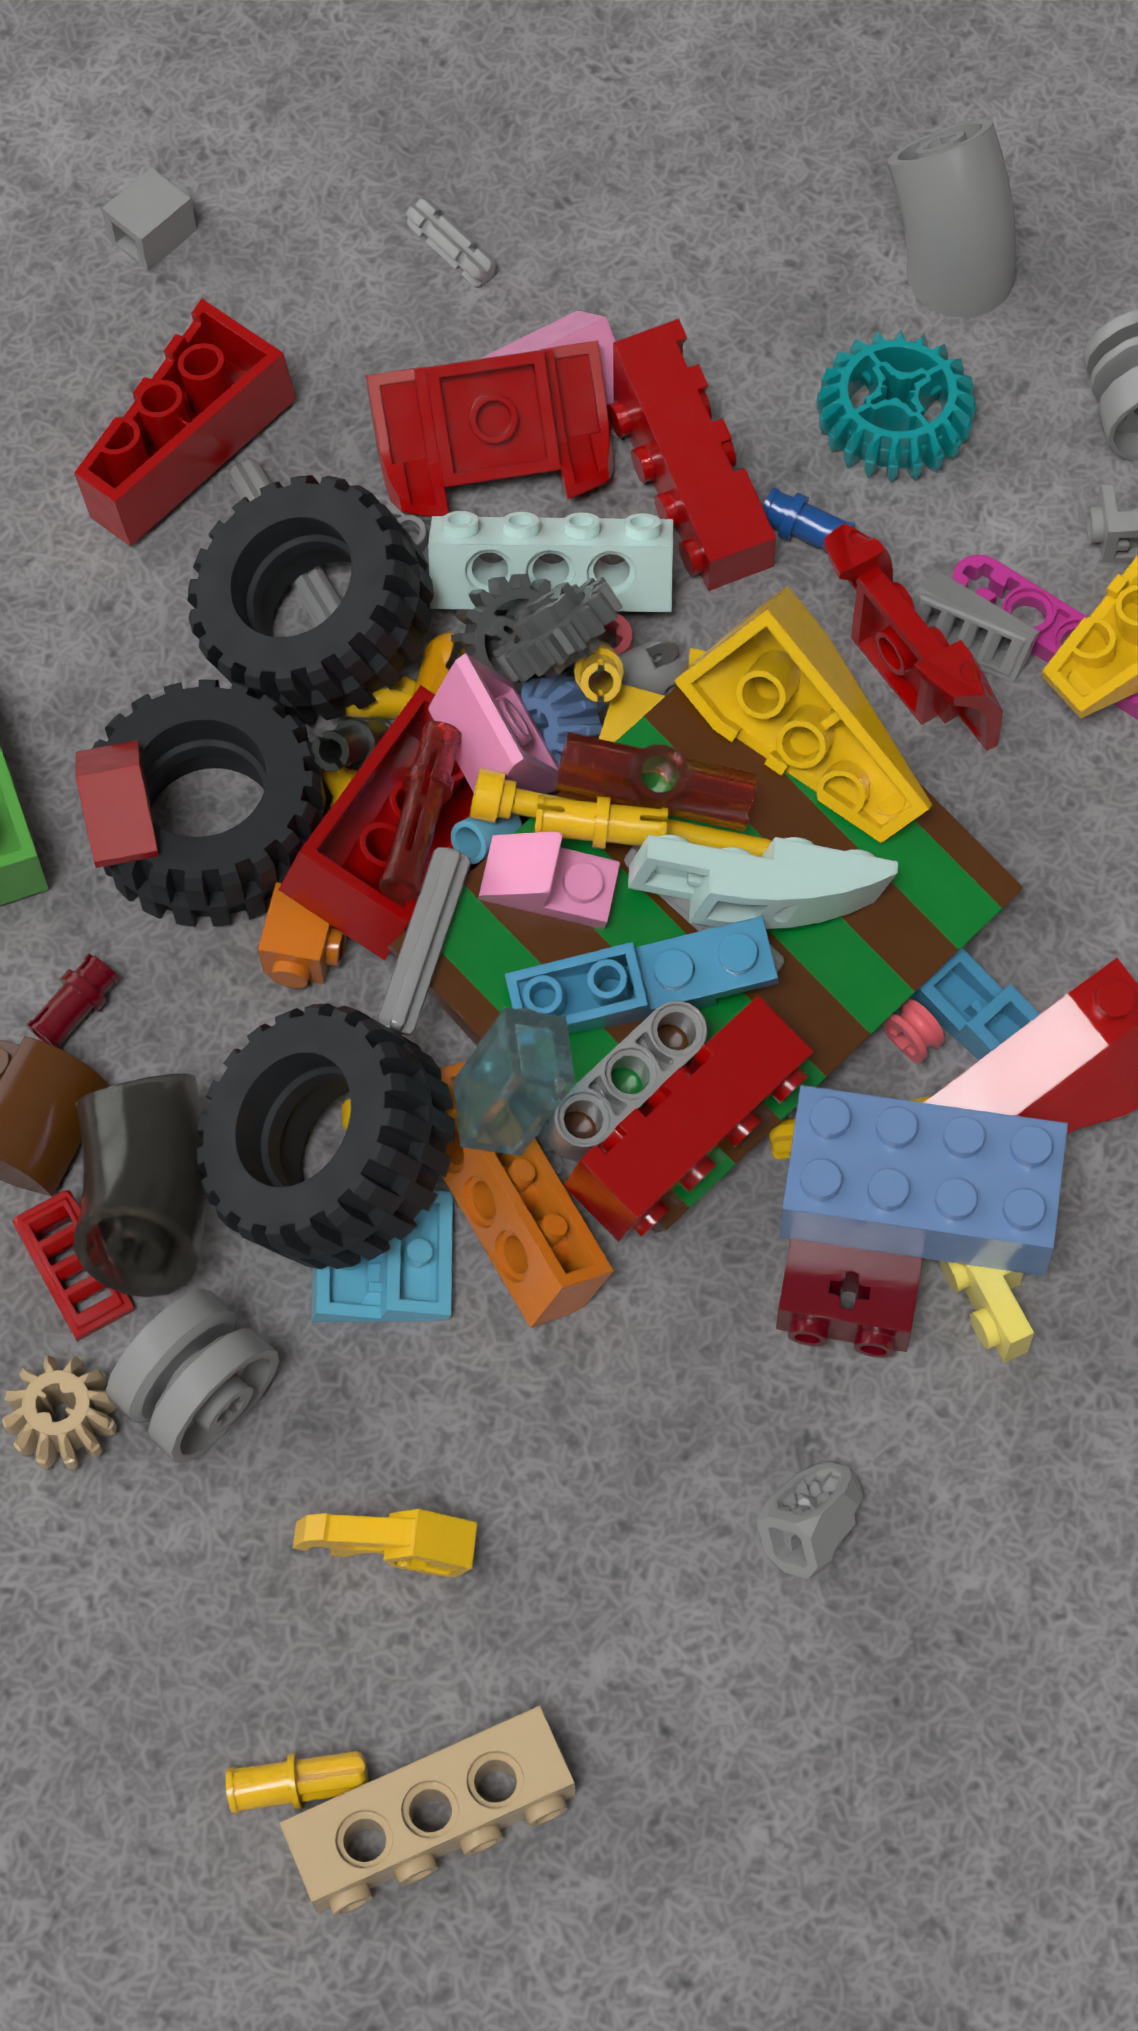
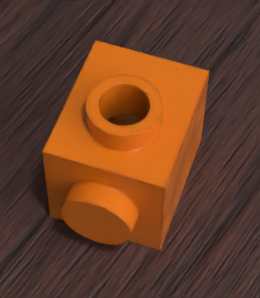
(298, 944)

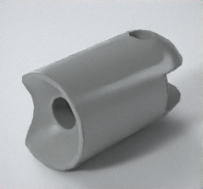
(648, 669)

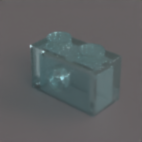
(513, 1081)

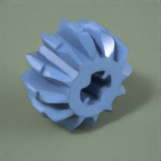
(560, 708)

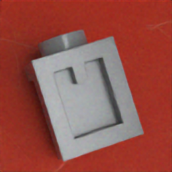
(1112, 528)

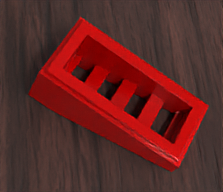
(44, 1219)

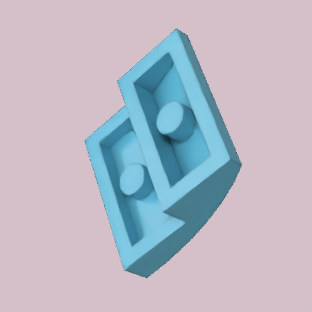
(412, 1277)

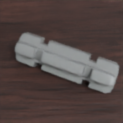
(451, 242)

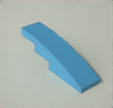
(974, 1005)

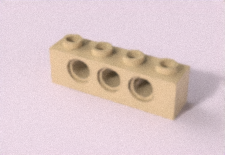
(517, 1746)

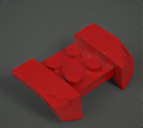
(492, 423)
(907, 653)

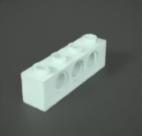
(639, 581)

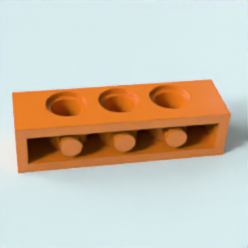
(526, 1225)

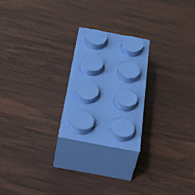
(924, 1180)

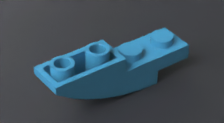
(632, 981)

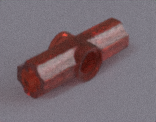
(697, 790)

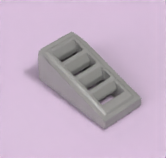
(958, 601)

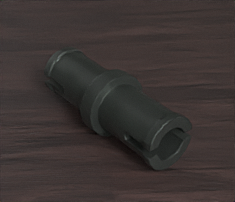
(348, 743)

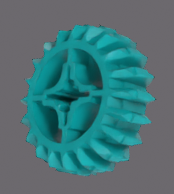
(891, 422)

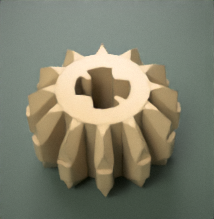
(34, 1407)

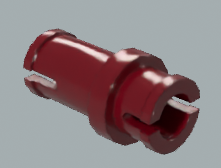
(73, 1001)

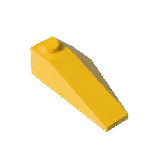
(1101, 654)
(799, 706)

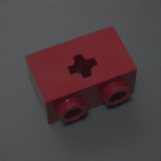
(883, 1291)

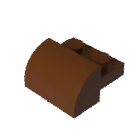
(40, 1112)

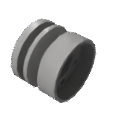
(1113, 370)

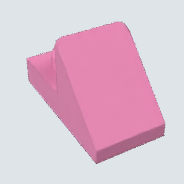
(549, 880)

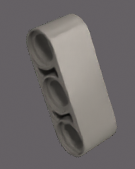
(641, 1053)

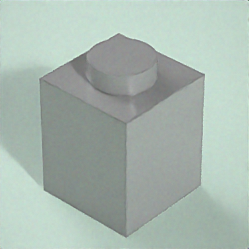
(150, 218)

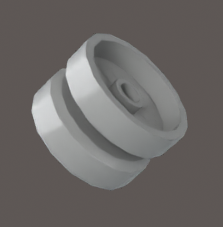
(191, 1375)

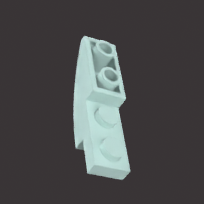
(786, 885)

